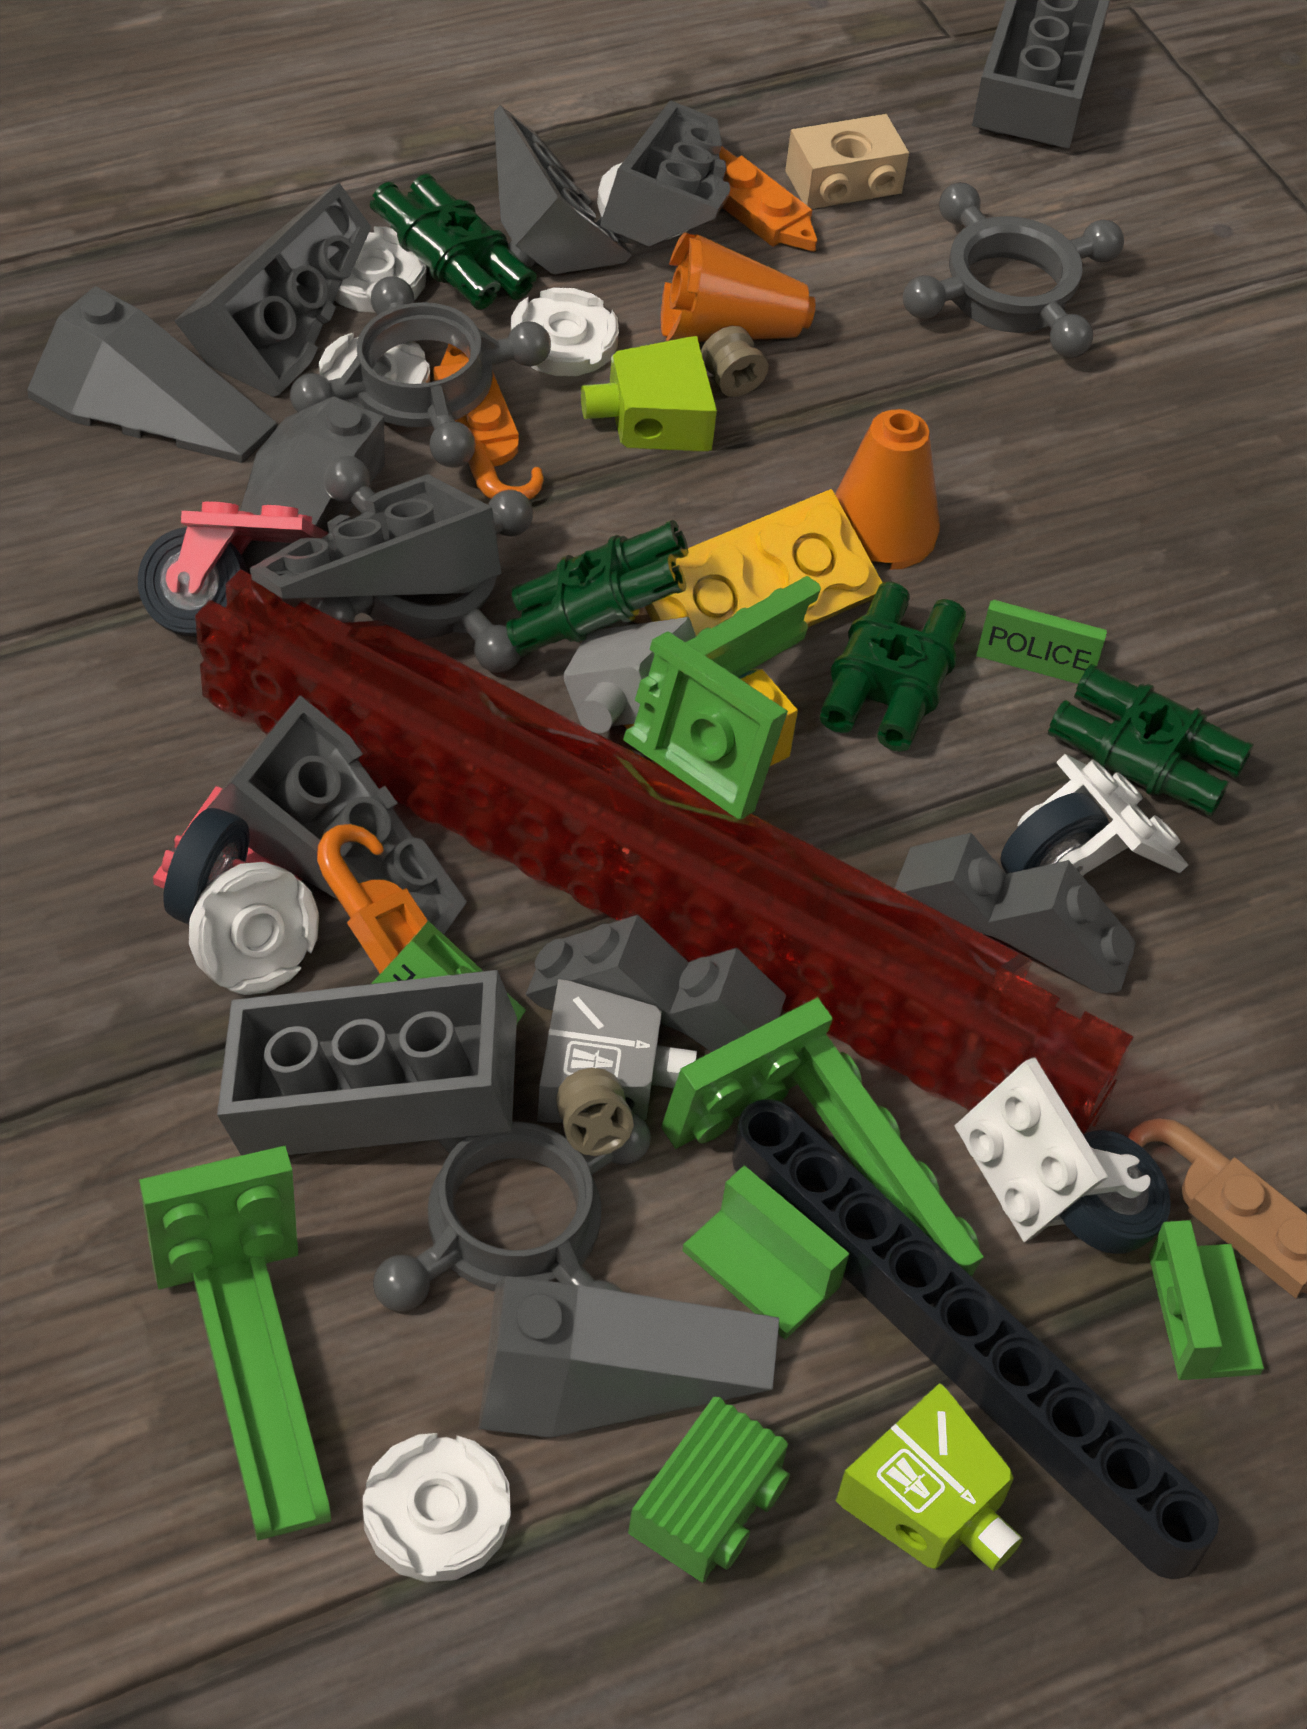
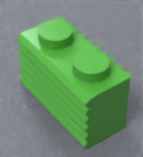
(710, 1489)

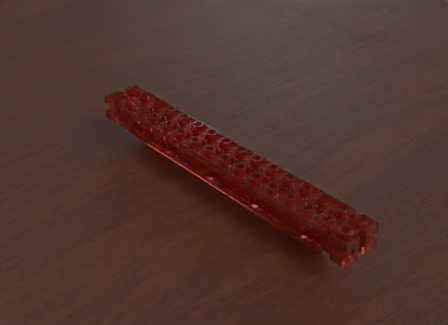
(590, 822)

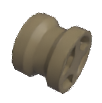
(734, 361)
(602, 1126)

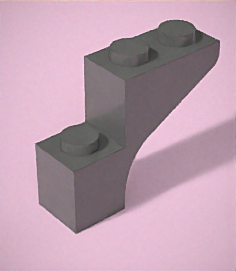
(1037, 910)
(703, 998)

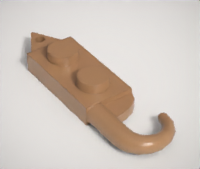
(1237, 1205)

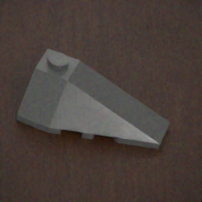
(129, 372)
(294, 460)
(311, 780)
(602, 1357)

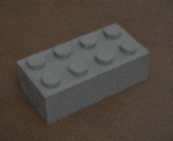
(1040, 68)
(370, 1065)

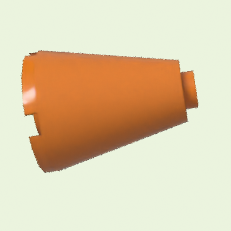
(727, 289)
(893, 490)

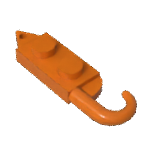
(766, 205)
(493, 433)
(378, 910)

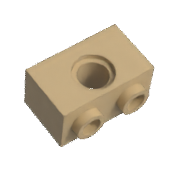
(846, 161)

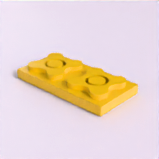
(772, 554)

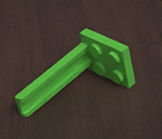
(707, 720)
(799, 1052)
(220, 1231)

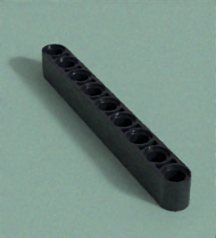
(978, 1361)

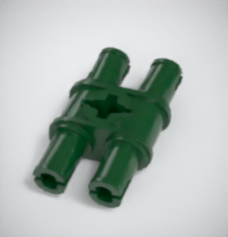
(453, 241)
(598, 588)
(893, 666)
(1150, 739)

